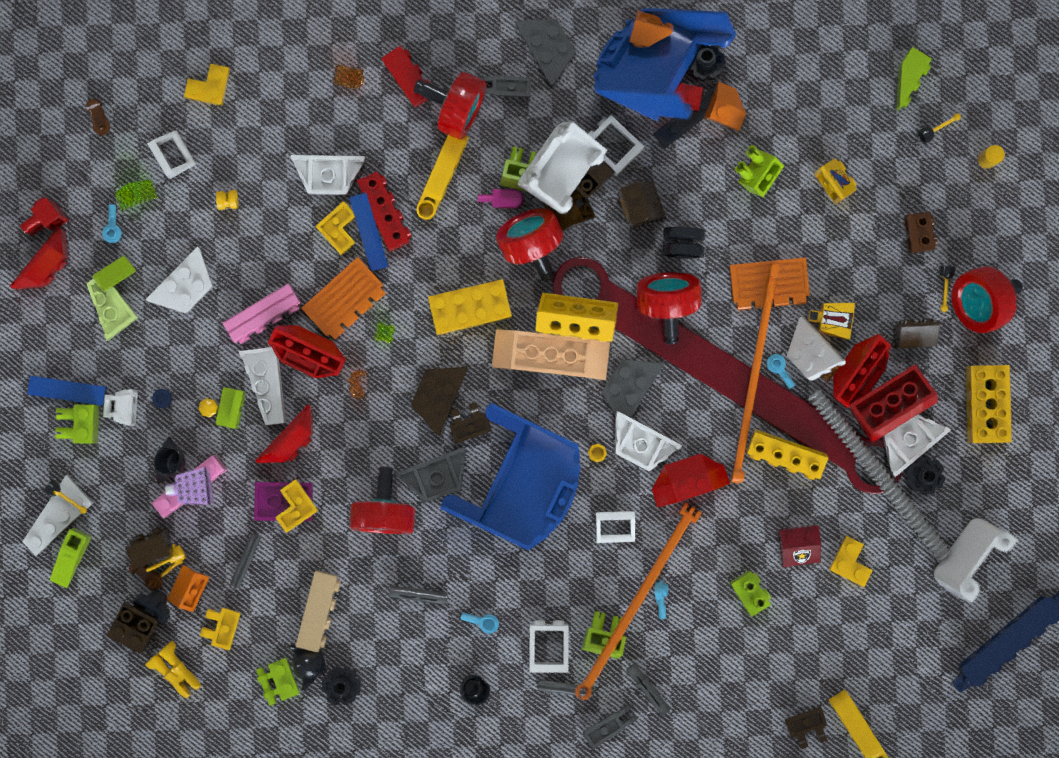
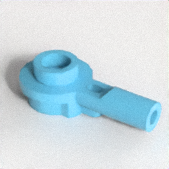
(111, 232)
(776, 364)
(661, 591)
(488, 623)

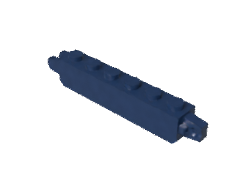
(1007, 642)

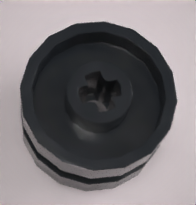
(684, 242)

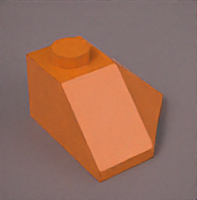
(649, 30)
(726, 107)

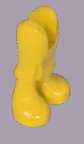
(177, 673)

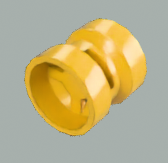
(227, 199)

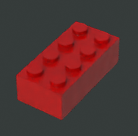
(893, 403)

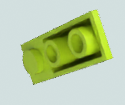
(909, 73)
(70, 556)

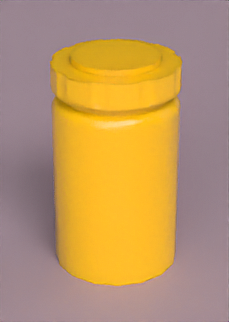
(991, 156)

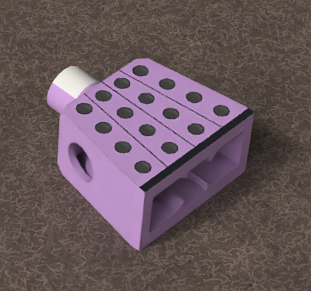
(192, 487)

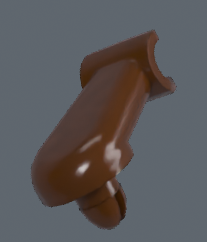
(99, 120)
(151, 578)

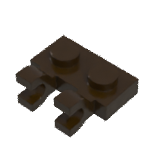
(470, 427)
(807, 722)

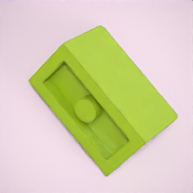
(230, 408)

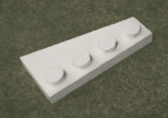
(266, 382)

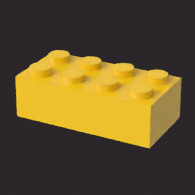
(470, 307)

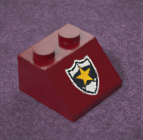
(800, 545)

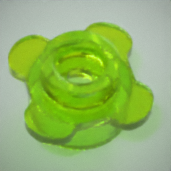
(380, 329)

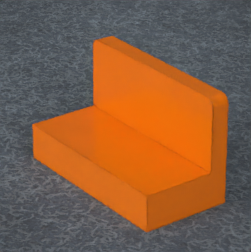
(187, 589)

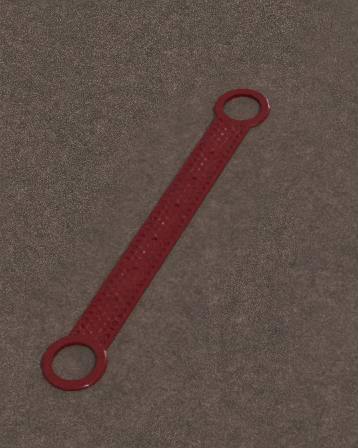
(726, 375)

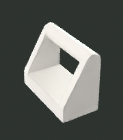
(163, 161)
(618, 515)

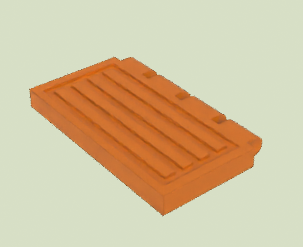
(751, 279)
(343, 297)

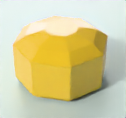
(208, 407)
(597, 452)

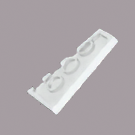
(56, 516)

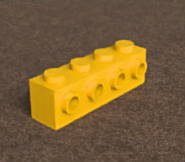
(787, 454)

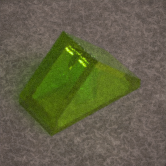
(135, 194)

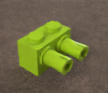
(514, 169)
(760, 172)
(85, 423)
(750, 592)
(596, 638)

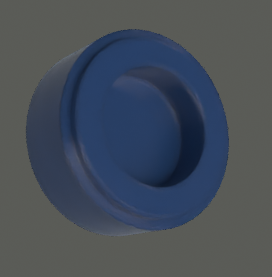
(162, 398)

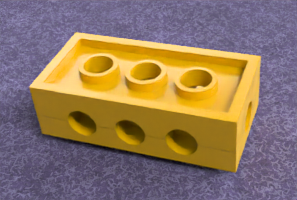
(580, 311)
(1000, 404)

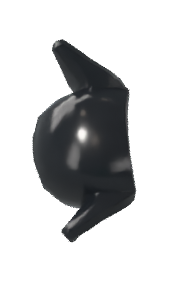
(168, 461)
(307, 665)

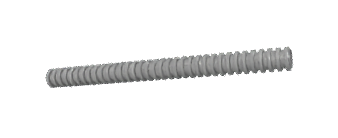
(879, 475)

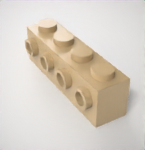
(317, 611)

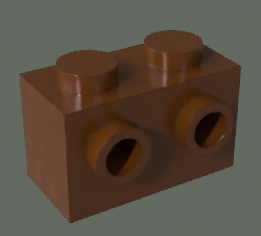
(920, 232)

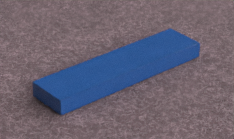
(368, 231)
(66, 390)

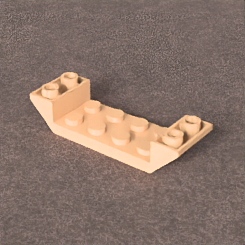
(550, 354)

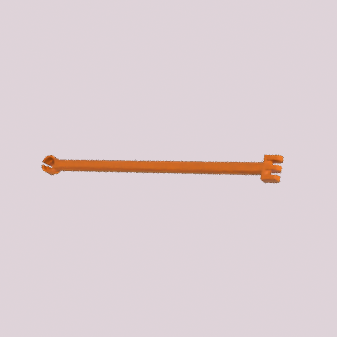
(737, 473)
(638, 599)

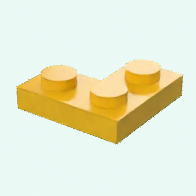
(212, 90)
(332, 228)
(300, 509)
(846, 565)

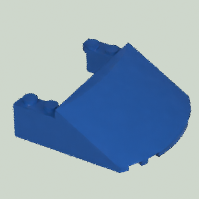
(649, 75)
(530, 486)

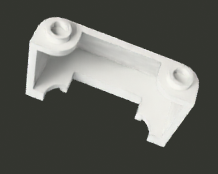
(561, 165)
(968, 554)

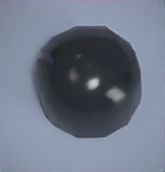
(474, 690)

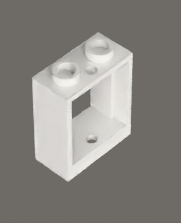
(629, 157)
(555, 667)

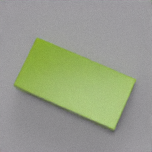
(114, 273)

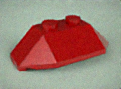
(45, 263)
(306, 351)
(862, 370)
(290, 439)
(688, 479)

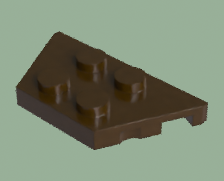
(437, 394)

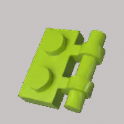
(283, 678)

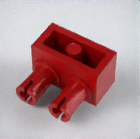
(45, 214)

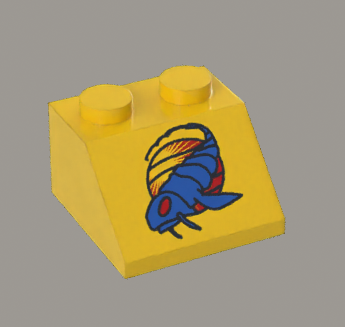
(835, 180)

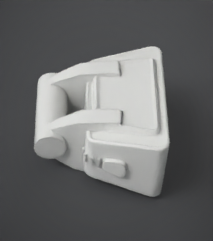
(124, 406)

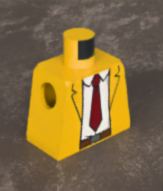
(834, 319)

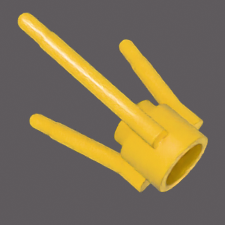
(177, 556)

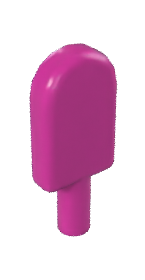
(503, 198)

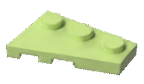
(111, 308)

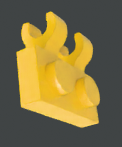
(225, 628)

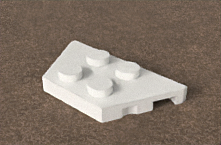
(327, 173)
(184, 285)
(812, 352)
(911, 441)
(641, 444)

